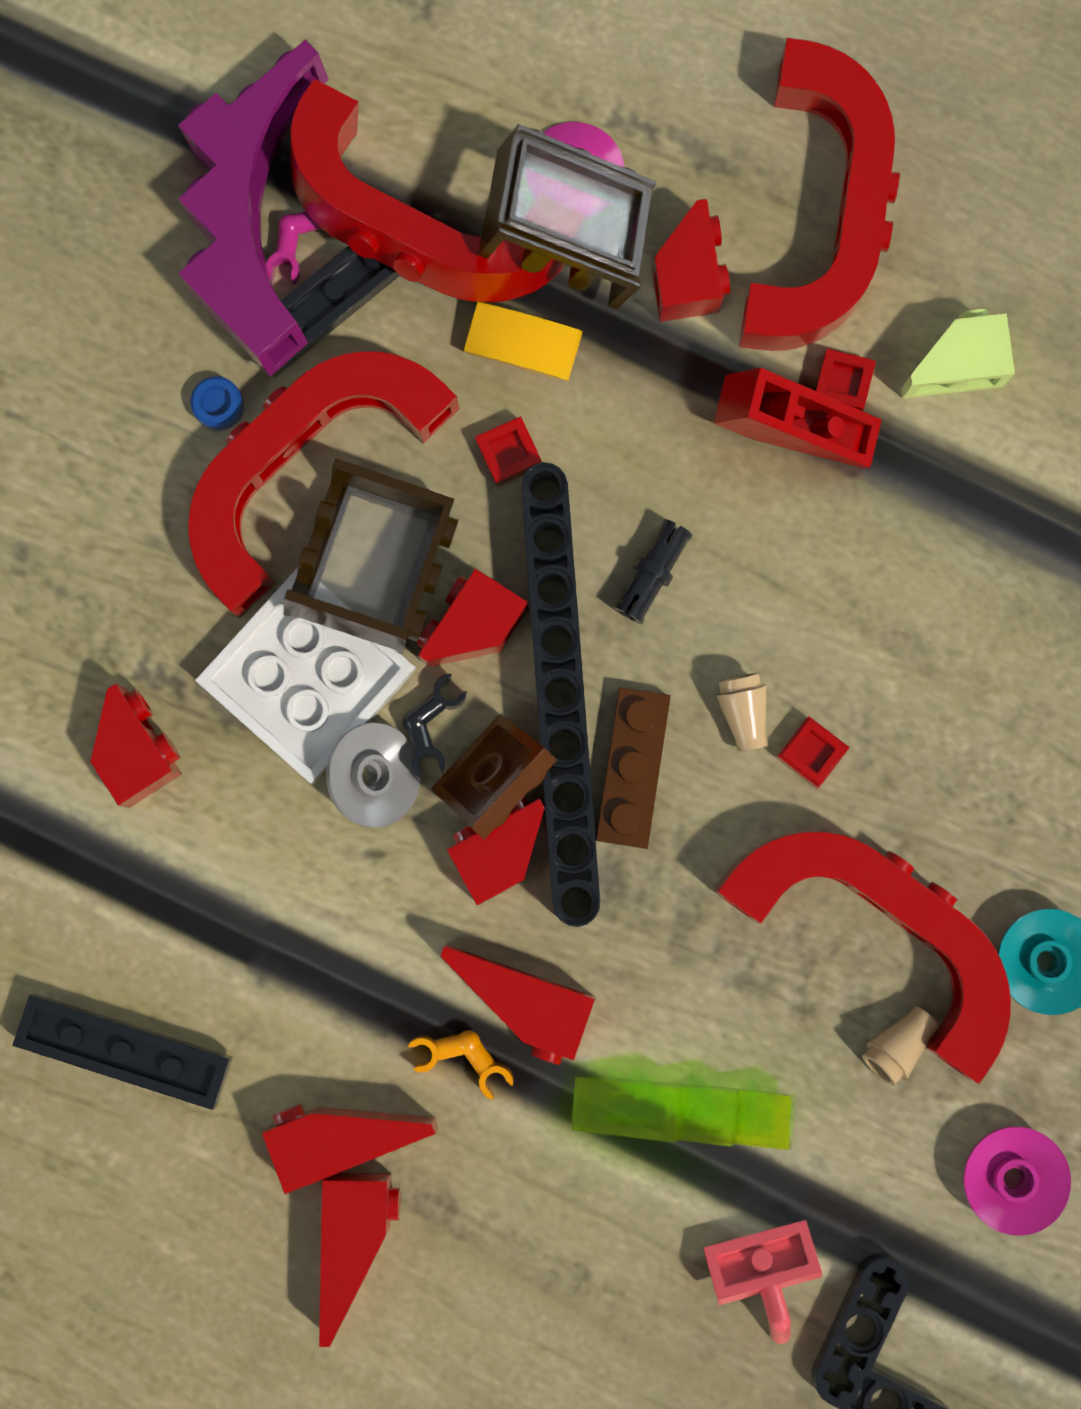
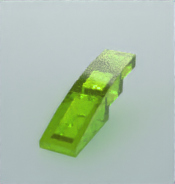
(683, 1112)

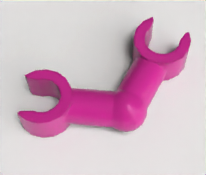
(289, 228)

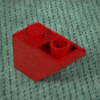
(687, 268)
(476, 623)
(128, 751)
(503, 856)

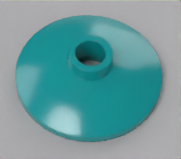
(1040, 991)

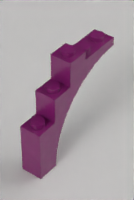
(226, 206)

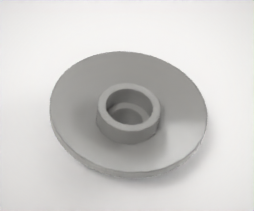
(391, 779)

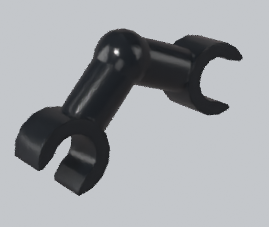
(416, 723)

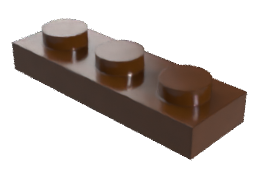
(633, 768)

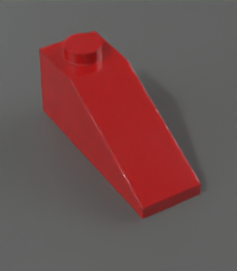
(796, 418)
(534, 1008)
(331, 1140)
(353, 1227)

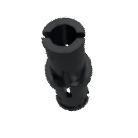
(652, 571)

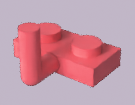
(763, 1266)

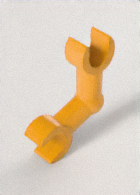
(466, 1044)

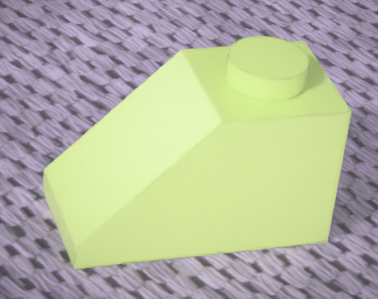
(967, 357)

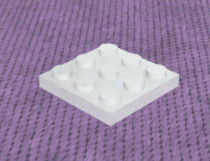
(302, 683)

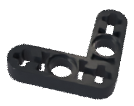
(863, 1377)

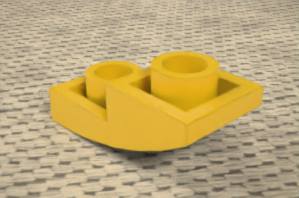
(523, 341)

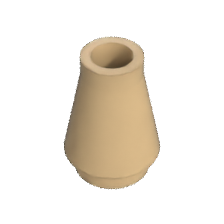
(744, 708)
(899, 1047)

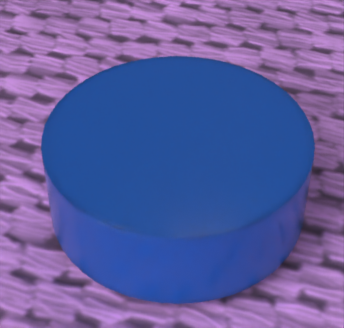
(217, 403)

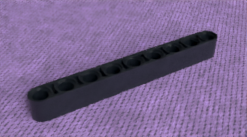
(565, 668)

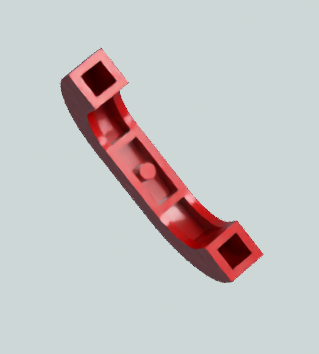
(846, 96)
(385, 227)
(278, 434)
(980, 988)

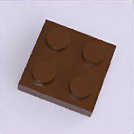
(493, 775)

